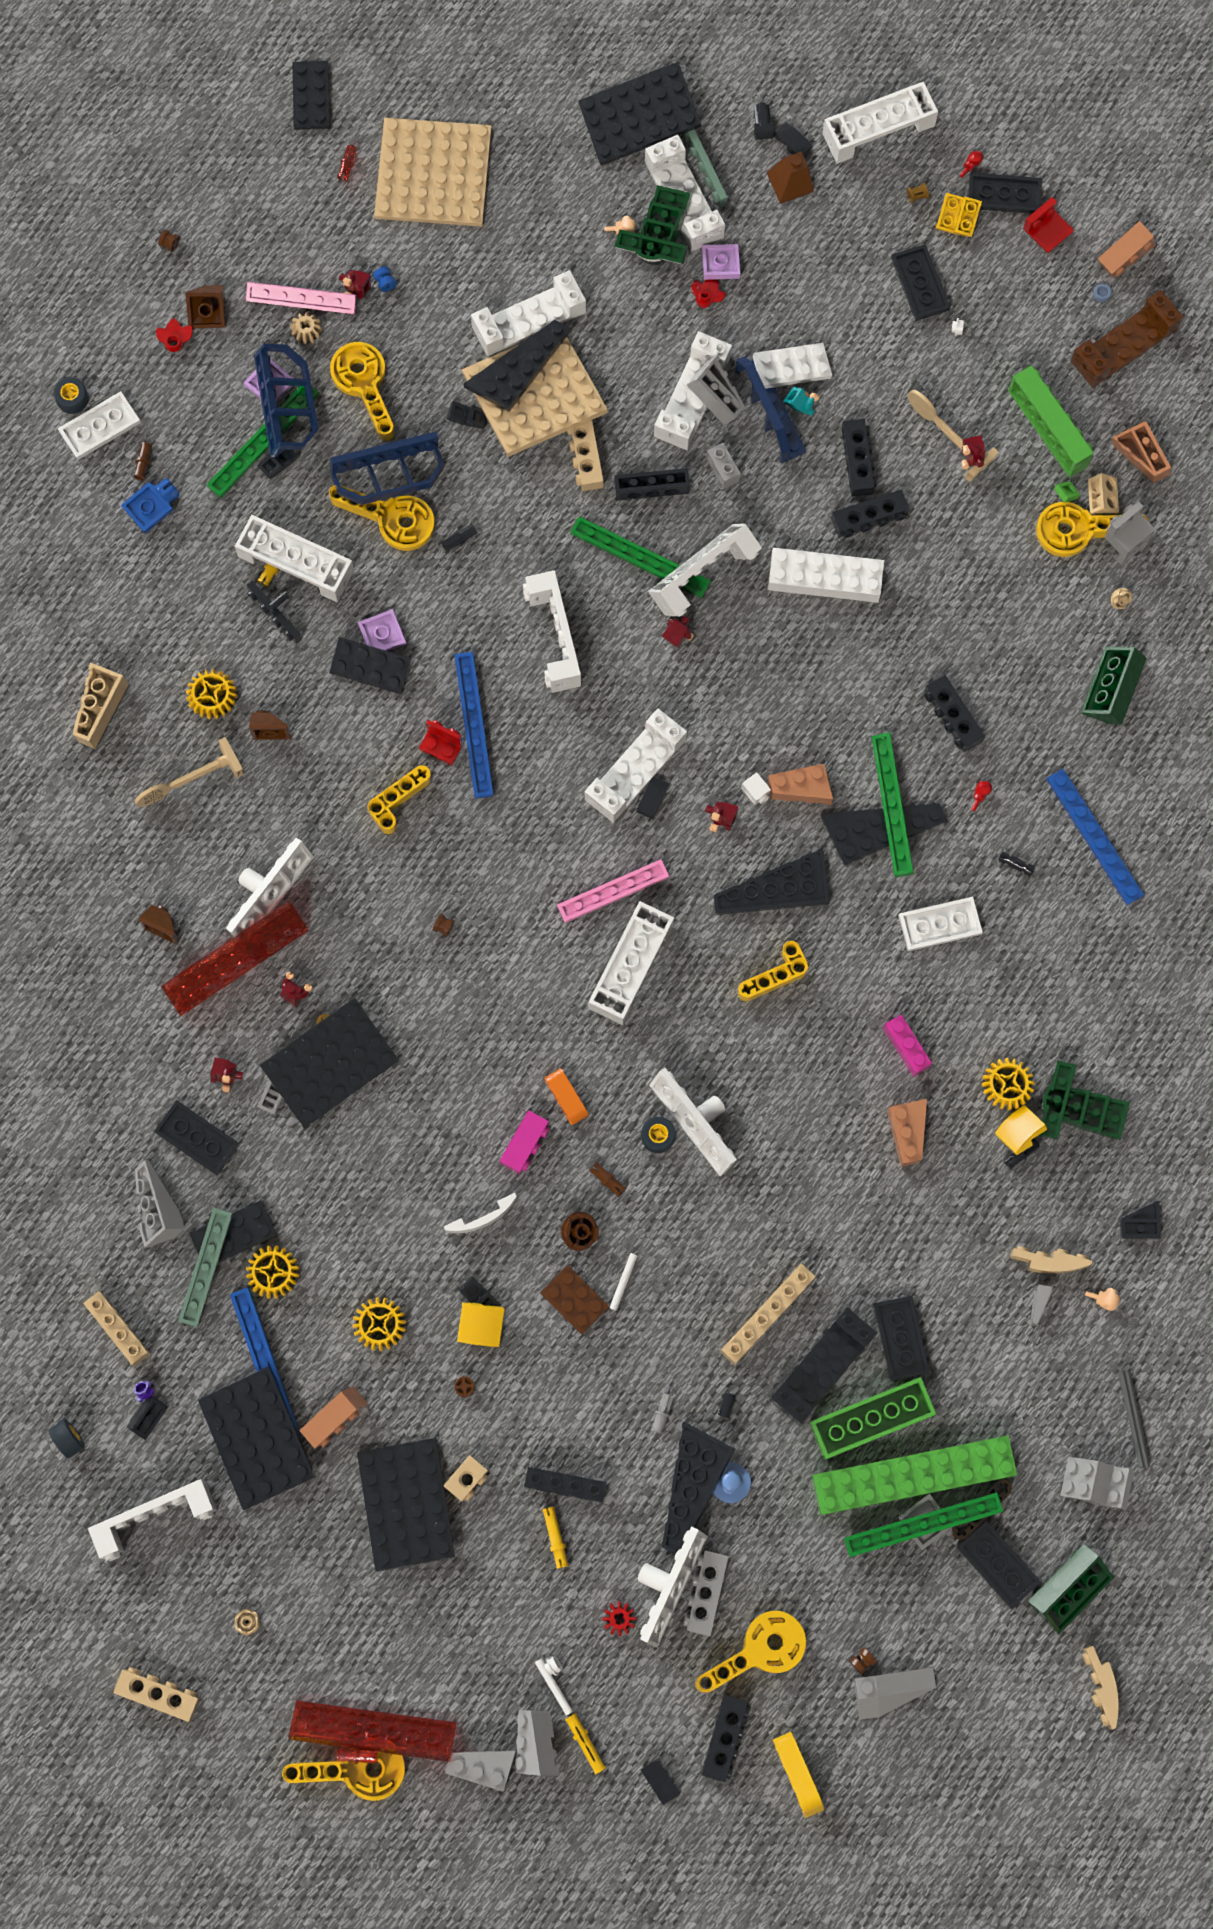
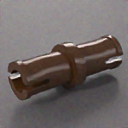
(142, 461)
(607, 1179)

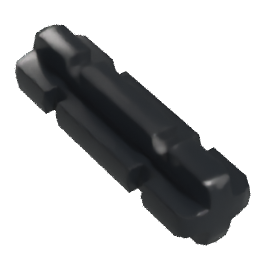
(1016, 863)

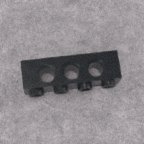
(651, 484)
(858, 485)
(894, 501)
(944, 688)
(565, 1484)
(711, 1768)

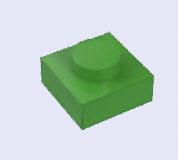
(1067, 491)

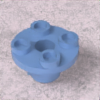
(733, 1484)

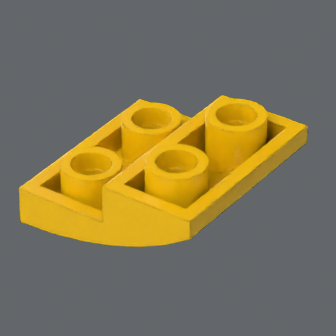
(958, 215)
(1020, 1129)
(480, 1324)

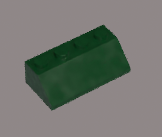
(1114, 684)
(1071, 1588)

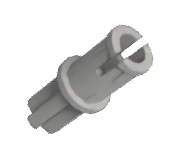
(662, 1413)

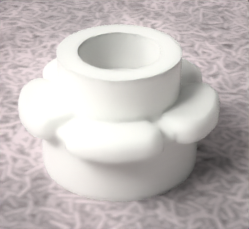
(957, 327)
(553, 1666)

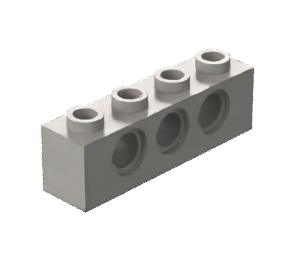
(718, 1563)

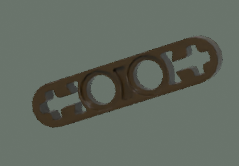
(1002, 1495)

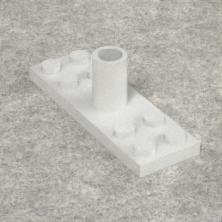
(269, 889)
(695, 1120)
(669, 1585)

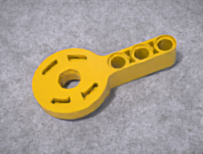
(363, 383)
(389, 517)
(1081, 530)
(757, 1651)
(392, 1769)

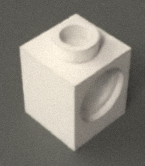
(756, 789)

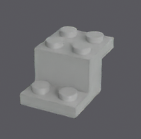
(1129, 532)
(1097, 1483)

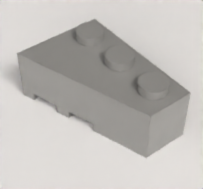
(715, 391)
(534, 1744)
(482, 1767)

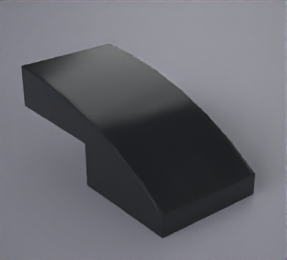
(792, 139)
(465, 415)
(274, 465)
(652, 797)
(475, 1293)

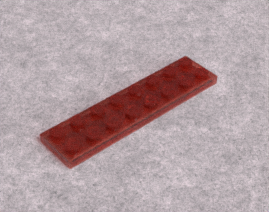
(234, 958)
(372, 1731)

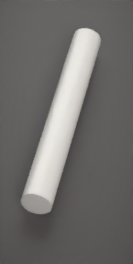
(623, 1281)
(554, 1687)

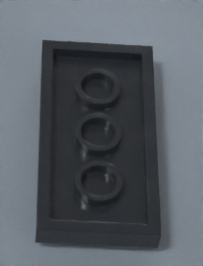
(310, 95)
(1005, 192)
(920, 282)
(370, 665)
(196, 1138)
(246, 1230)
(901, 1338)
(998, 1565)

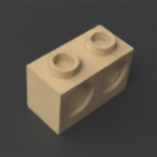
(1103, 495)

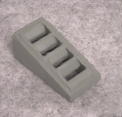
(262, 1105)
(1040, 1300)

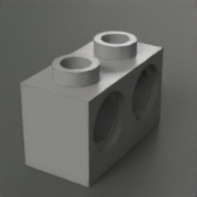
(723, 466)

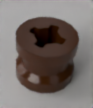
(169, 240)
(443, 925)
(461, 1387)

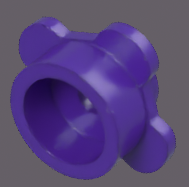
(143, 1390)

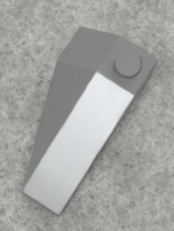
(160, 1214)
(886, 1692)

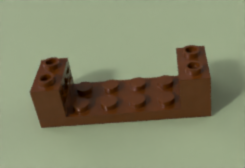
(1128, 340)

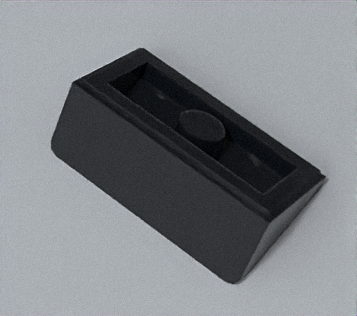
(147, 1417)
(660, 1781)

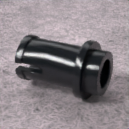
(727, 1405)

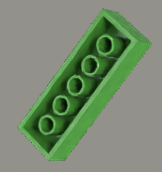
(1051, 421)
(872, 1418)

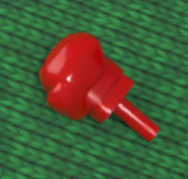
(973, 159)
(981, 791)

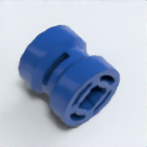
(385, 280)

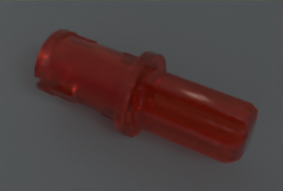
(347, 162)
(357, 1755)

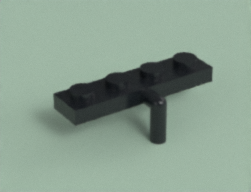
(278, 618)

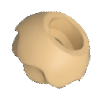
(1121, 598)
(252, 1617)

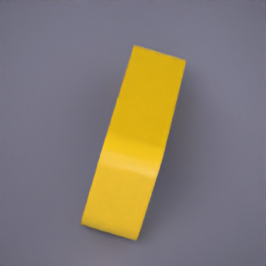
(402, 796)
(770, 975)
(798, 1775)

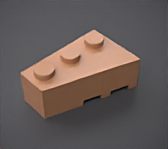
(1127, 250)
(1143, 451)
(802, 785)
(908, 1130)
(333, 1417)

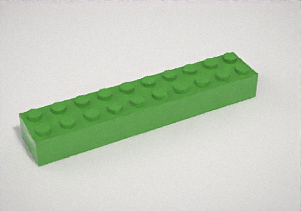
(914, 1475)

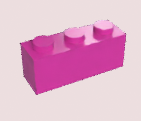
(907, 1045)
(525, 1142)

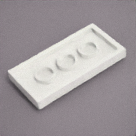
(792, 365)
(99, 425)
(940, 924)

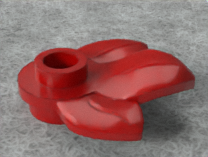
(707, 292)
(174, 333)

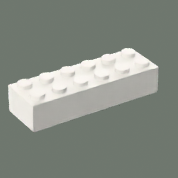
(825, 575)

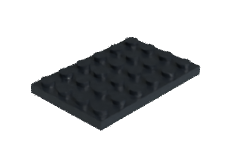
(639, 113)
(329, 1062)
(256, 1438)
(405, 1505)

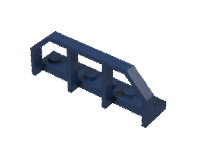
(268, 396)
(776, 414)
(383, 453)

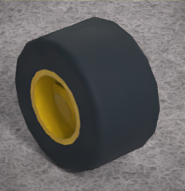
(68, 388)
(662, 1129)
(66, 1438)

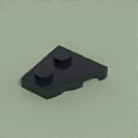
(1142, 1223)

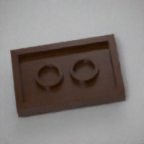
(574, 1299)

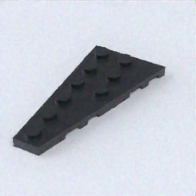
(514, 372)
(865, 831)
(787, 886)
(695, 1478)

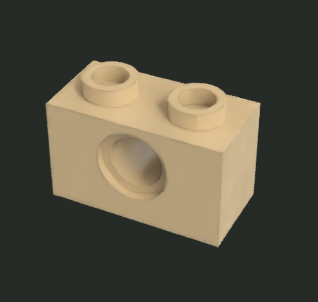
(471, 1467)

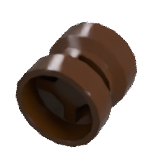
(865, 1656)

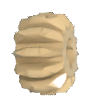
(306, 333)

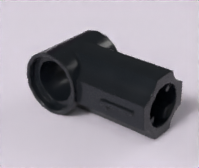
(763, 126)

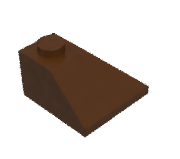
(790, 178)
(206, 307)
(268, 727)
(160, 923)

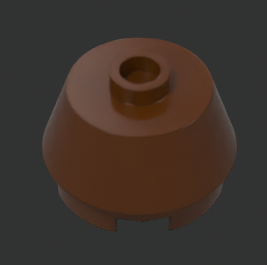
(579, 1231)

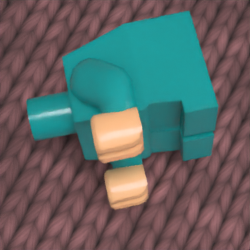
(800, 401)

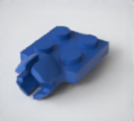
(151, 504)

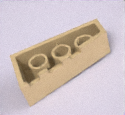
(98, 704)

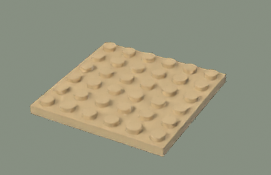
(433, 172)
(551, 405)

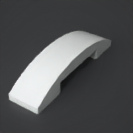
(459, 1227)

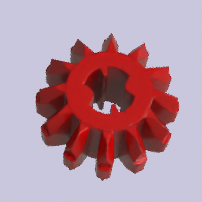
(625, 1616)

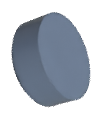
(1102, 293)

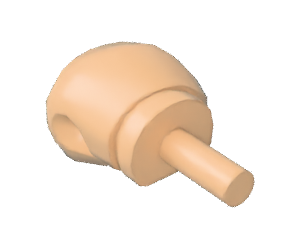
(626, 224)
(1108, 1300)

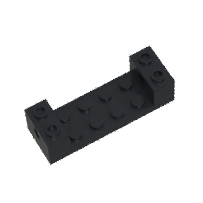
(823, 1366)

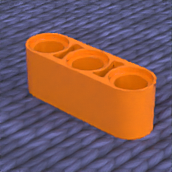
(566, 1096)

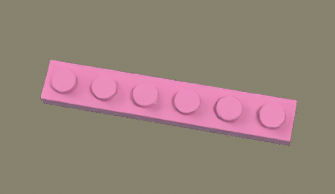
(301, 297)
(613, 891)

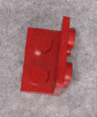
(1047, 226)
(441, 742)

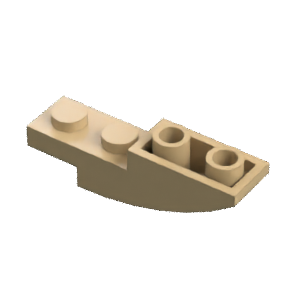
(1057, 1263)
(1106, 1695)

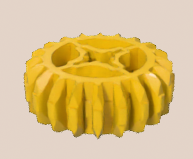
(217, 690)
(1017, 1070)
(273, 1263)
(386, 1318)

